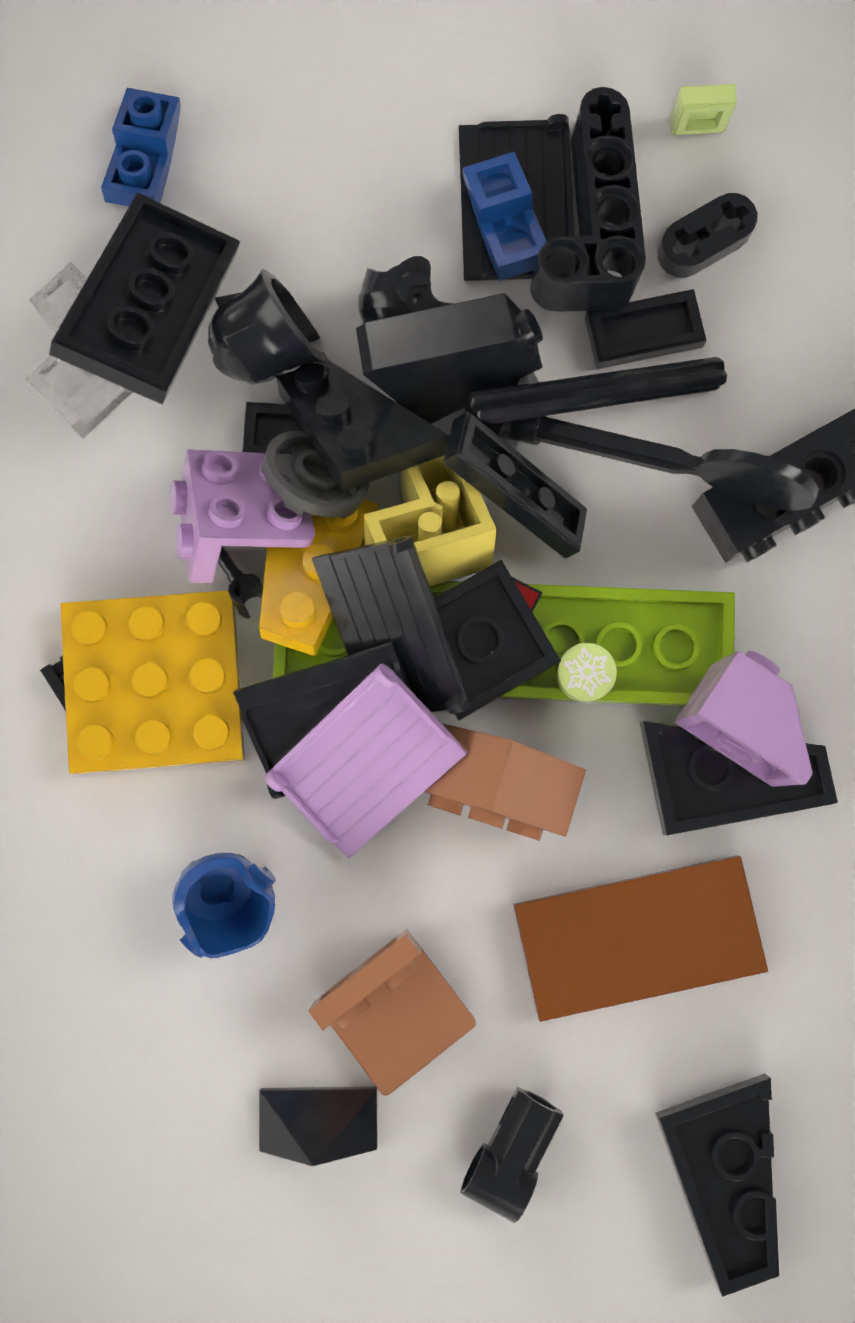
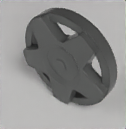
(305, 479)

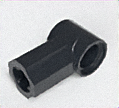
(505, 1169)

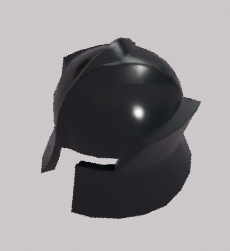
(261, 332)

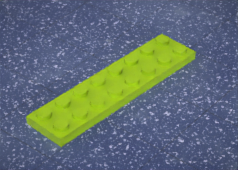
(655, 636)

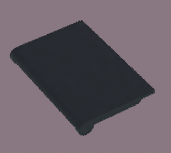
(546, 163)
(384, 598)
(291, 705)

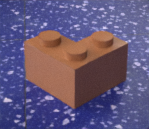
(508, 782)

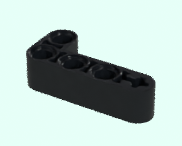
(599, 146)

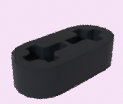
(701, 225)

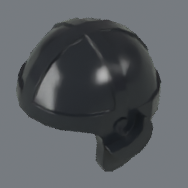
(397, 291)

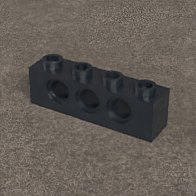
(740, 528)

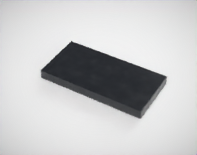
(145, 299)

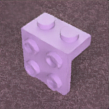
(230, 504)

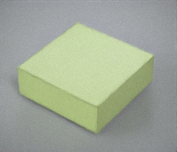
(703, 109)

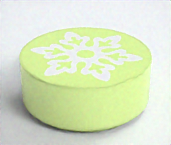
(586, 672)

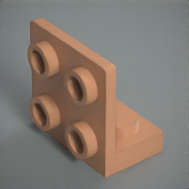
(394, 1013)

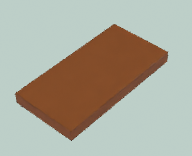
(640, 938)

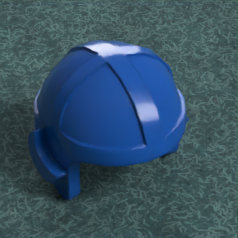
(223, 904)

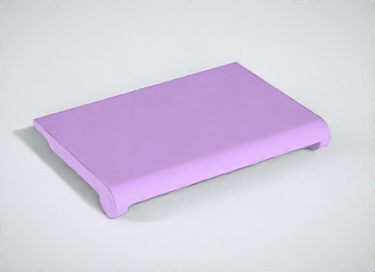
(366, 761)

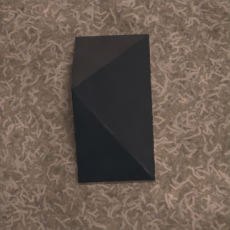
(317, 1123)

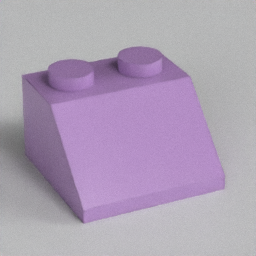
(750, 718)

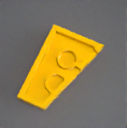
(292, 596)

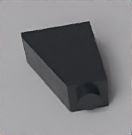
(446, 352)

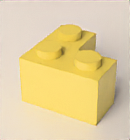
(443, 518)

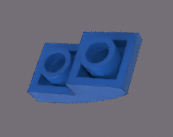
(144, 146)

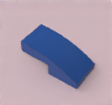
(505, 214)

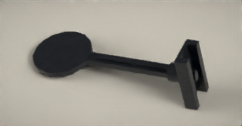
(731, 471)

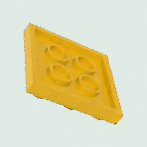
(151, 682)

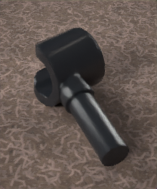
(242, 585)

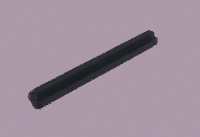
(596, 390)

